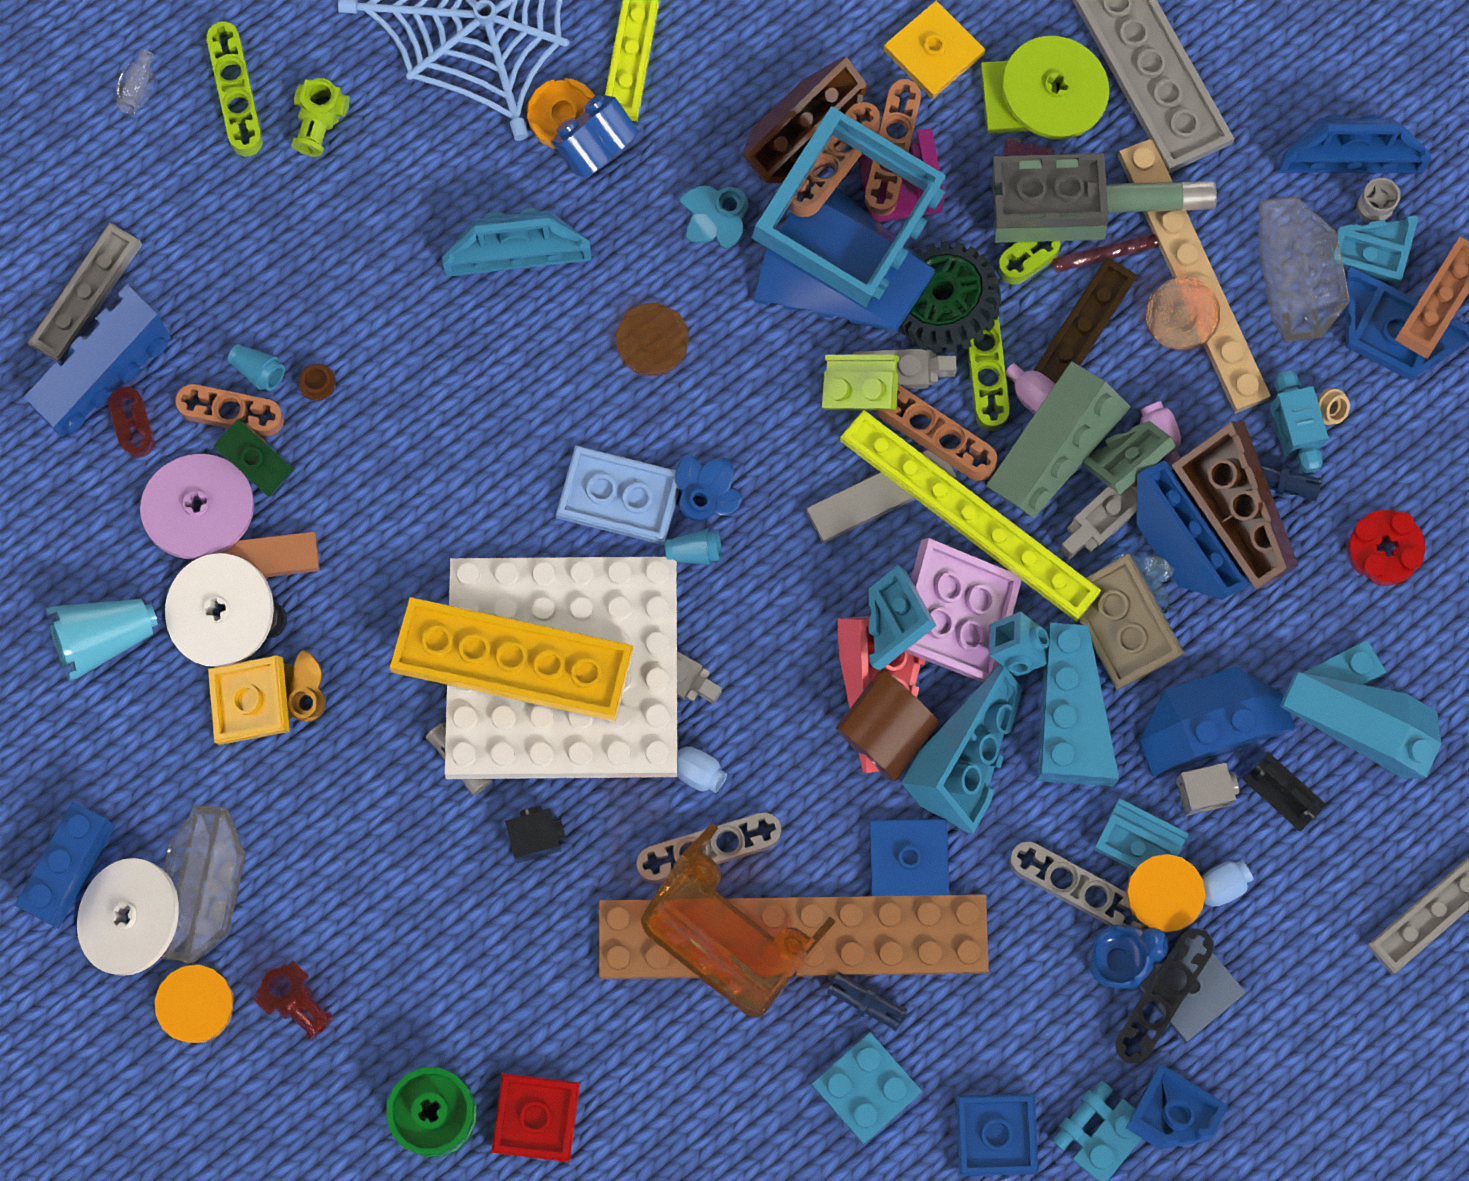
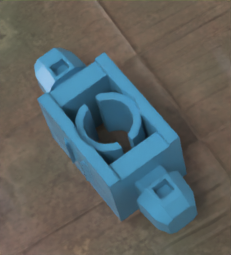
(1298, 421)

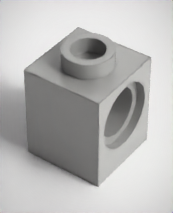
(1207, 789)

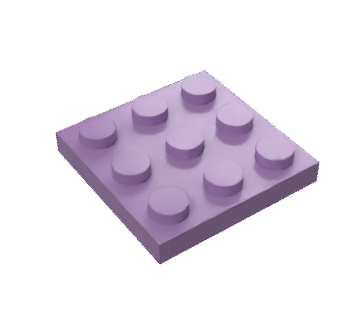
(963, 601)

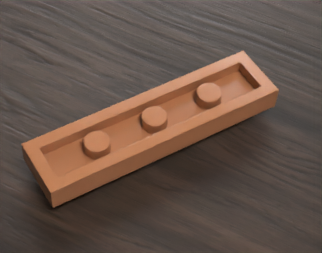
(1438, 302)

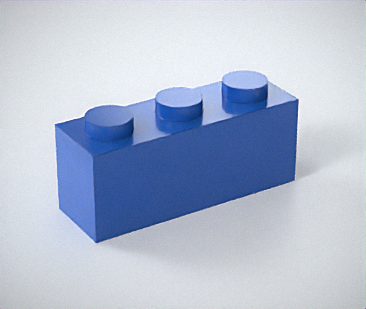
(65, 865)

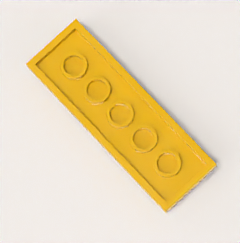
(512, 659)

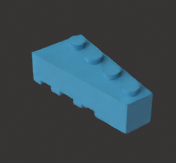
(1073, 720)

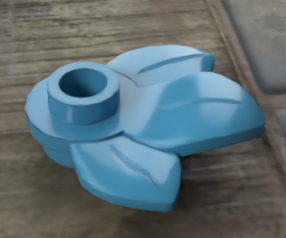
(710, 217)

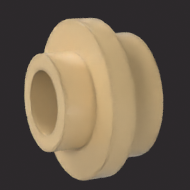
(1333, 406)

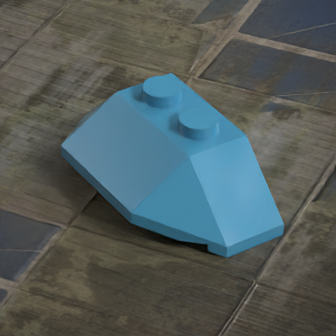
(515, 242)

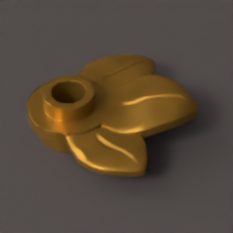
(303, 681)

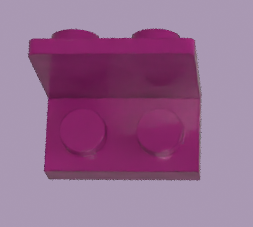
(909, 194)

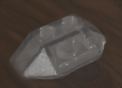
(1300, 269)
(206, 871)

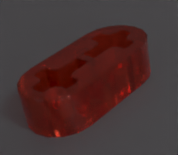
(124, 424)

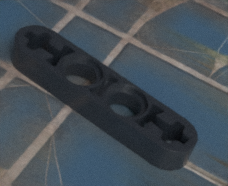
(1169, 998)

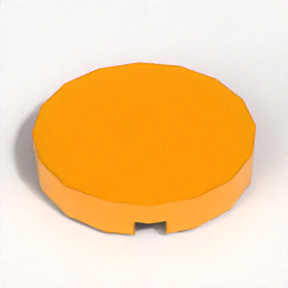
(553, 105)
(1166, 893)
(194, 1004)

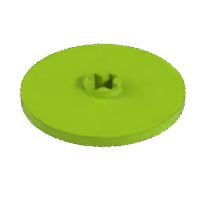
(1081, 92)

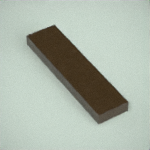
(1087, 319)

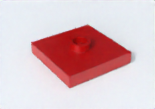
(535, 1117)

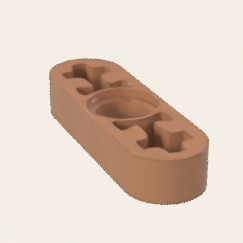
(205, 394)

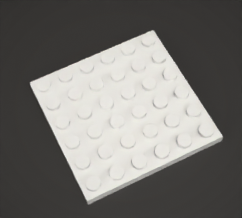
(592, 596)

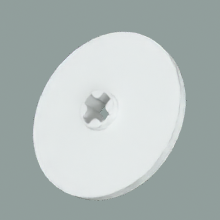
(199, 590)
(153, 915)

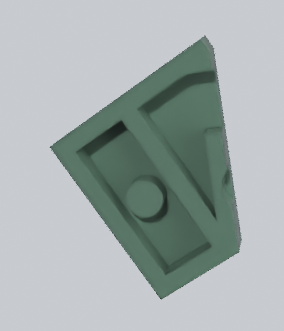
(1128, 455)

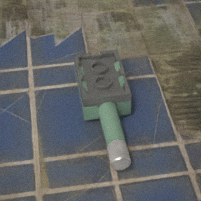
(1069, 197)

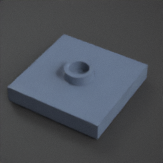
(1208, 997)

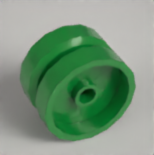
(413, 1098)

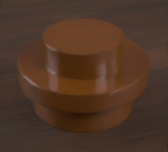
(317, 382)

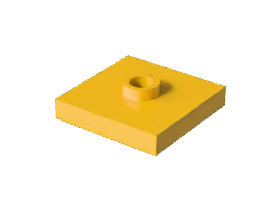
(934, 50)
(248, 700)

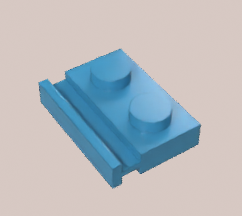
(1137, 835)

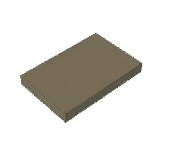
(1128, 624)

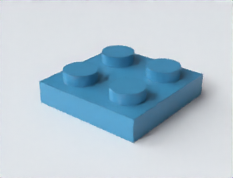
(866, 1088)

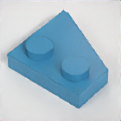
(1378, 248)

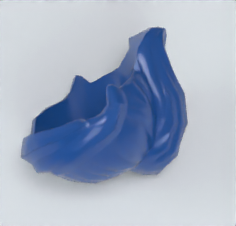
(1127, 955)

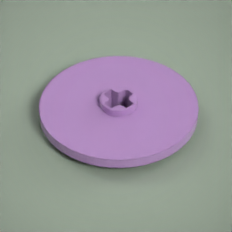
(170, 498)

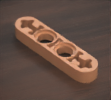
(904, 143)
(838, 161)
(939, 427)

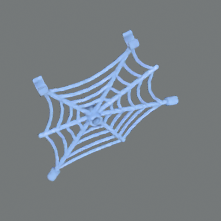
(485, 23)

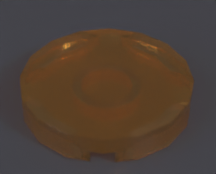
(1183, 314)
(652, 339)

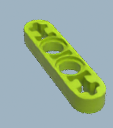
(234, 89)
(993, 360)

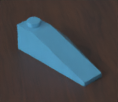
(958, 762)

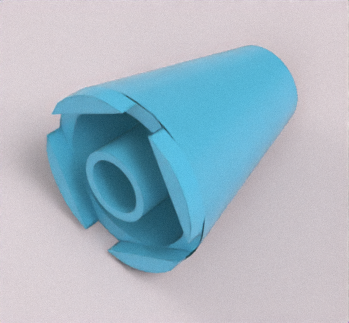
(98, 631)

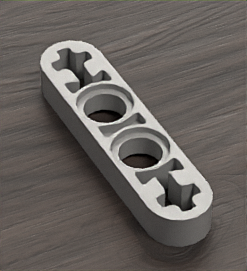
(711, 849)
(1080, 883)

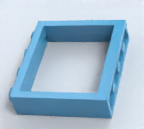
(886, 154)

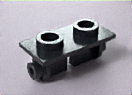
(1284, 792)

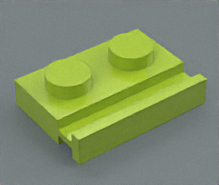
(860, 382)

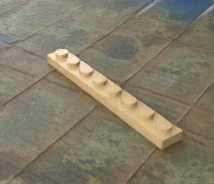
(1188, 259)

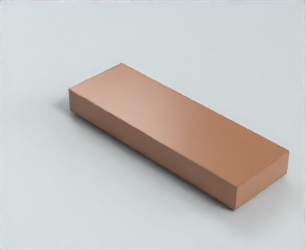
(280, 554)

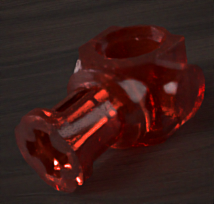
(295, 1001)

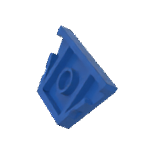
(1377, 317)

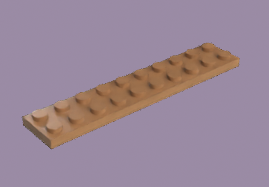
(867, 939)

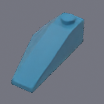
(1371, 720)

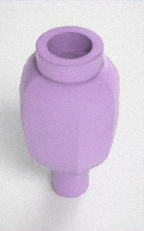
(1030, 386)
(1165, 420)

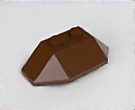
(789, 126)

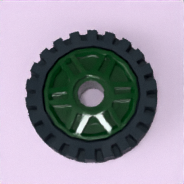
(969, 309)

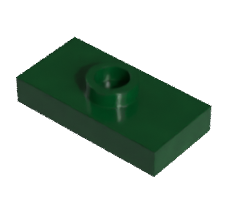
(254, 457)

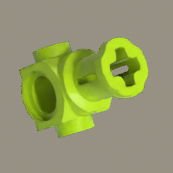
(315, 117)

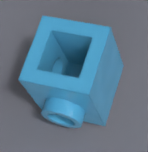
(1018, 644)

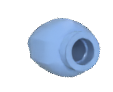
(699, 770)
(1226, 882)

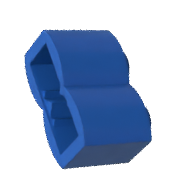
(594, 135)

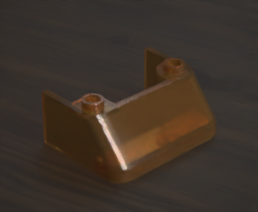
(719, 939)

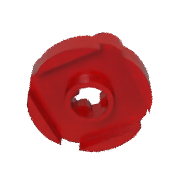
(1375, 564)

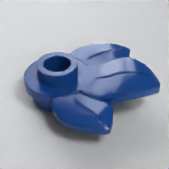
(708, 482)

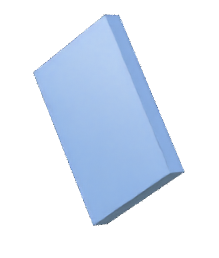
(619, 495)

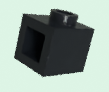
(535, 834)

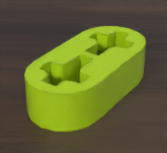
(1029, 267)

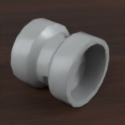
(1381, 193)

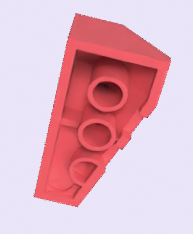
(854, 651)

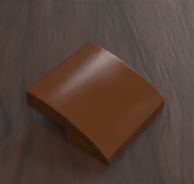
(887, 725)

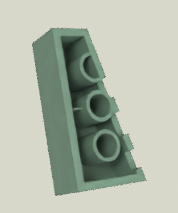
(1058, 439)

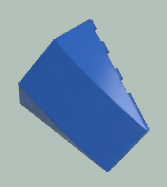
(855, 244)

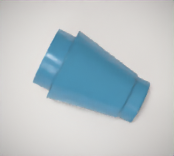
(258, 367)
(695, 548)

